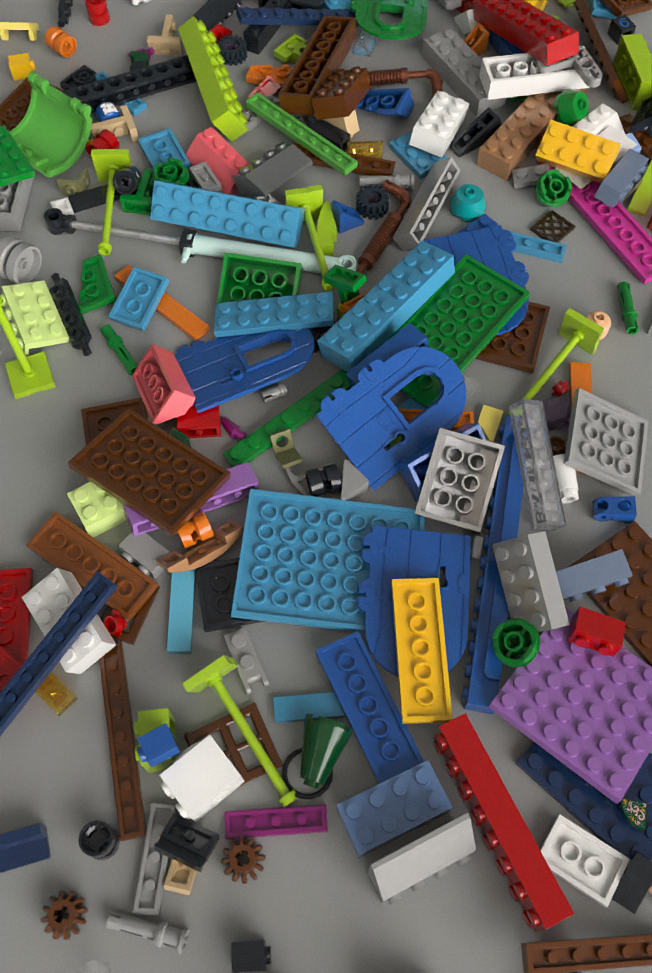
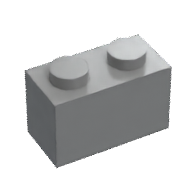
(143, 552)

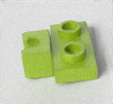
(290, 49)

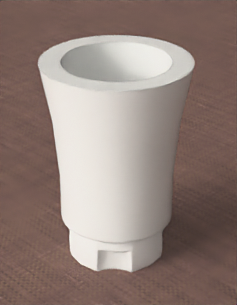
(566, 480)

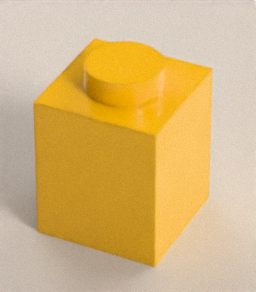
(21, 66)

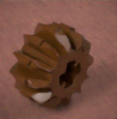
(235, 864)
(61, 904)

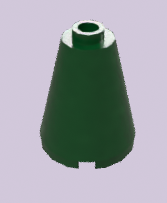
(321, 748)

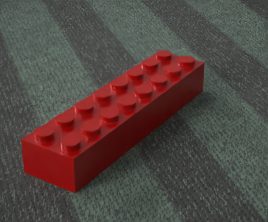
(528, 29)
(502, 825)

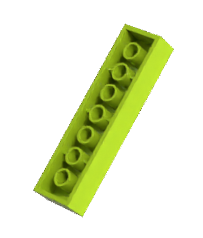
(213, 79)

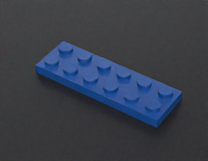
(368, 707)

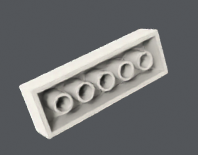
(518, 76)

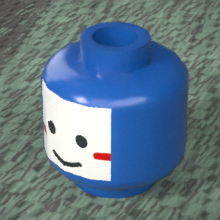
(106, 111)

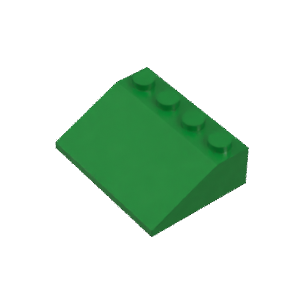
(257, 278)

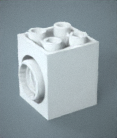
(200, 779)

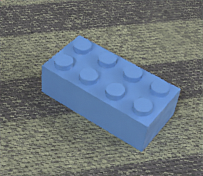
(393, 808)

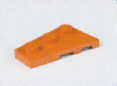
(258, 73)

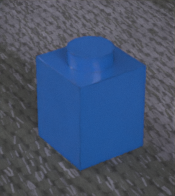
(157, 746)

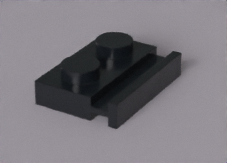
(186, 842)

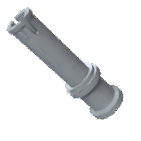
(406, 181)
(159, 933)

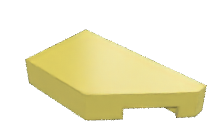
(489, 421)

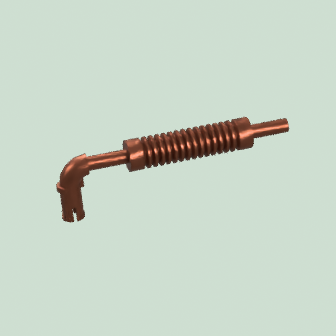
(402, 75)
(386, 230)

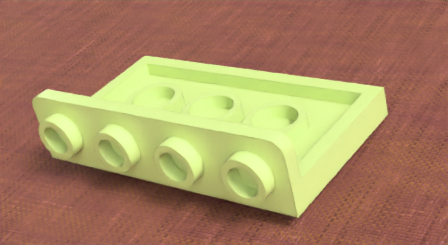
(33, 315)

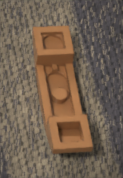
(208, 551)

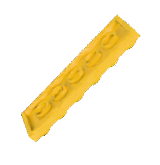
(421, 651)

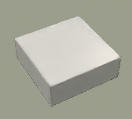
(64, 205)

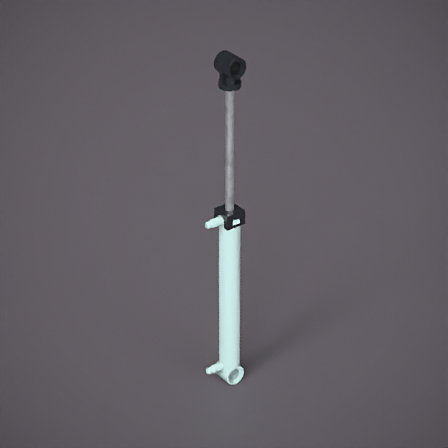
(193, 244)

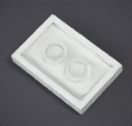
(583, 860)

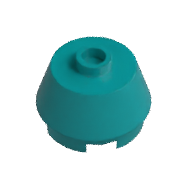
(468, 202)

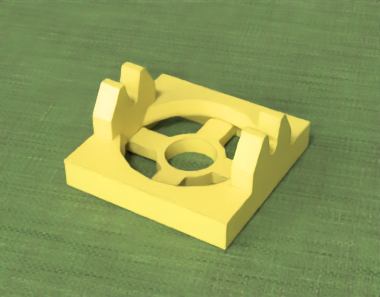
(31, 27)

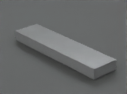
(153, 864)

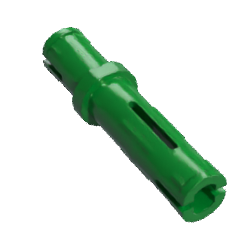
(628, 314)
(116, 344)

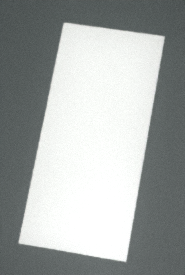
(609, 133)

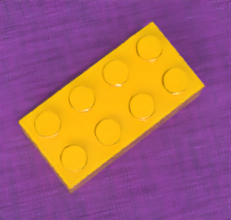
(577, 151)

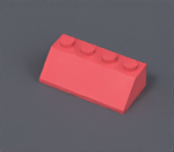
(220, 157)
(162, 385)

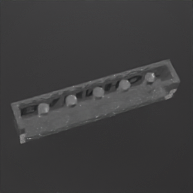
(537, 466)

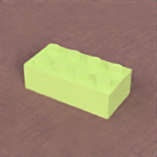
(97, 509)

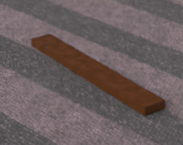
(122, 745)

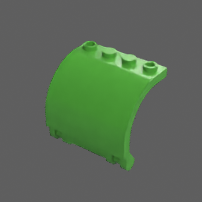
(52, 128)

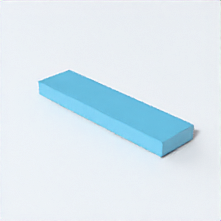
(181, 612)

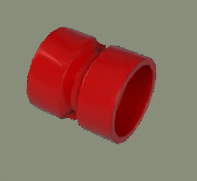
(97, 12)
(103, 140)

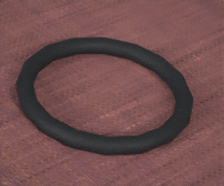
(298, 794)

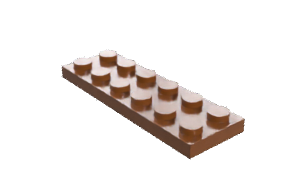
(78, 552)

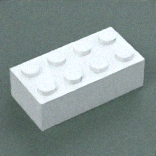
(439, 123)
(47, 604)

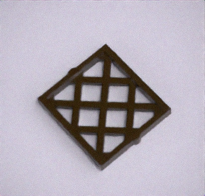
(544, 235)

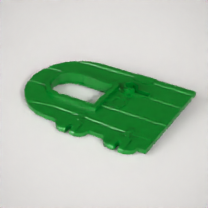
(413, 20)

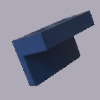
(23, 847)

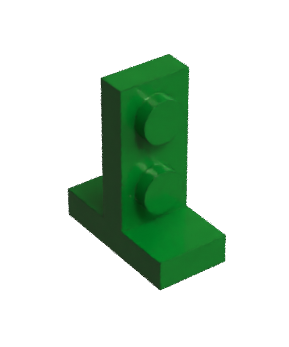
(142, 201)
(346, 281)

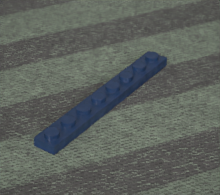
(291, 16)
(53, 647)

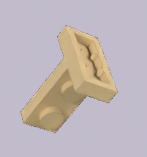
(166, 43)
(118, 126)

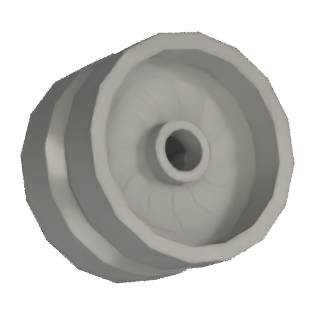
(19, 260)

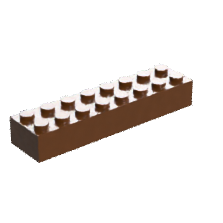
(317, 63)

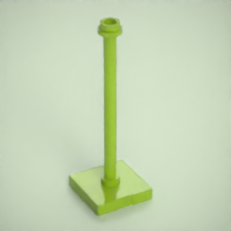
(106, 164)
(312, 200)
(578, 332)
(27, 373)
(212, 677)

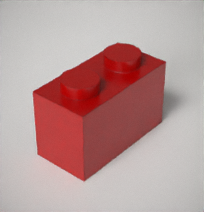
(200, 424)
(596, 631)

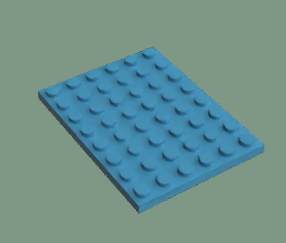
(306, 559)

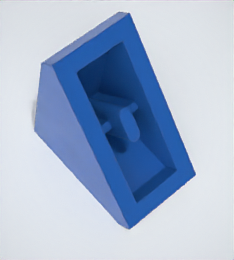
(345, 217)

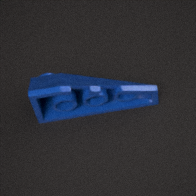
(388, 102)

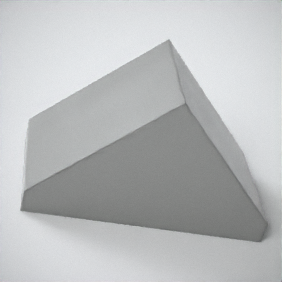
(353, 483)

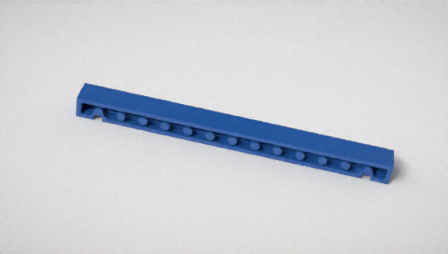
(491, 605)

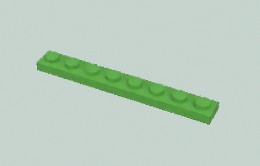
(301, 134)

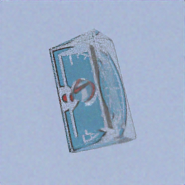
(364, 44)

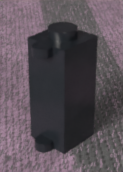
(330, 132)

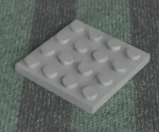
(606, 442)

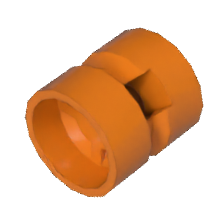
(60, 41)
(195, 529)

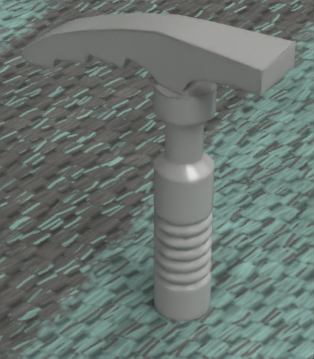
(299, 478)

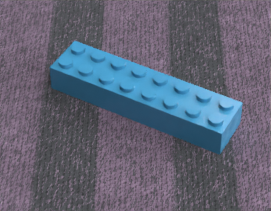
(227, 213)
(387, 306)

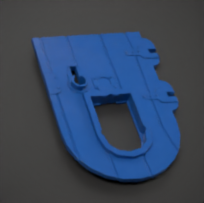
(494, 249)
(221, 373)
(367, 419)
(414, 555)

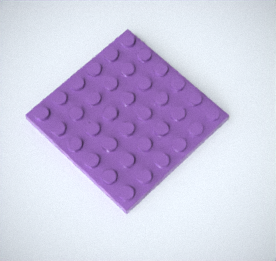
(583, 709)

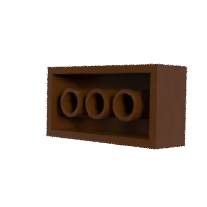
(341, 93)

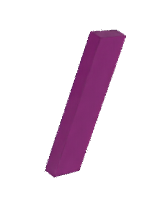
(276, 821)

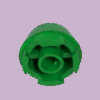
(571, 106)
(171, 171)
(552, 189)
(516, 642)

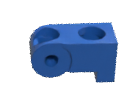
(615, 509)

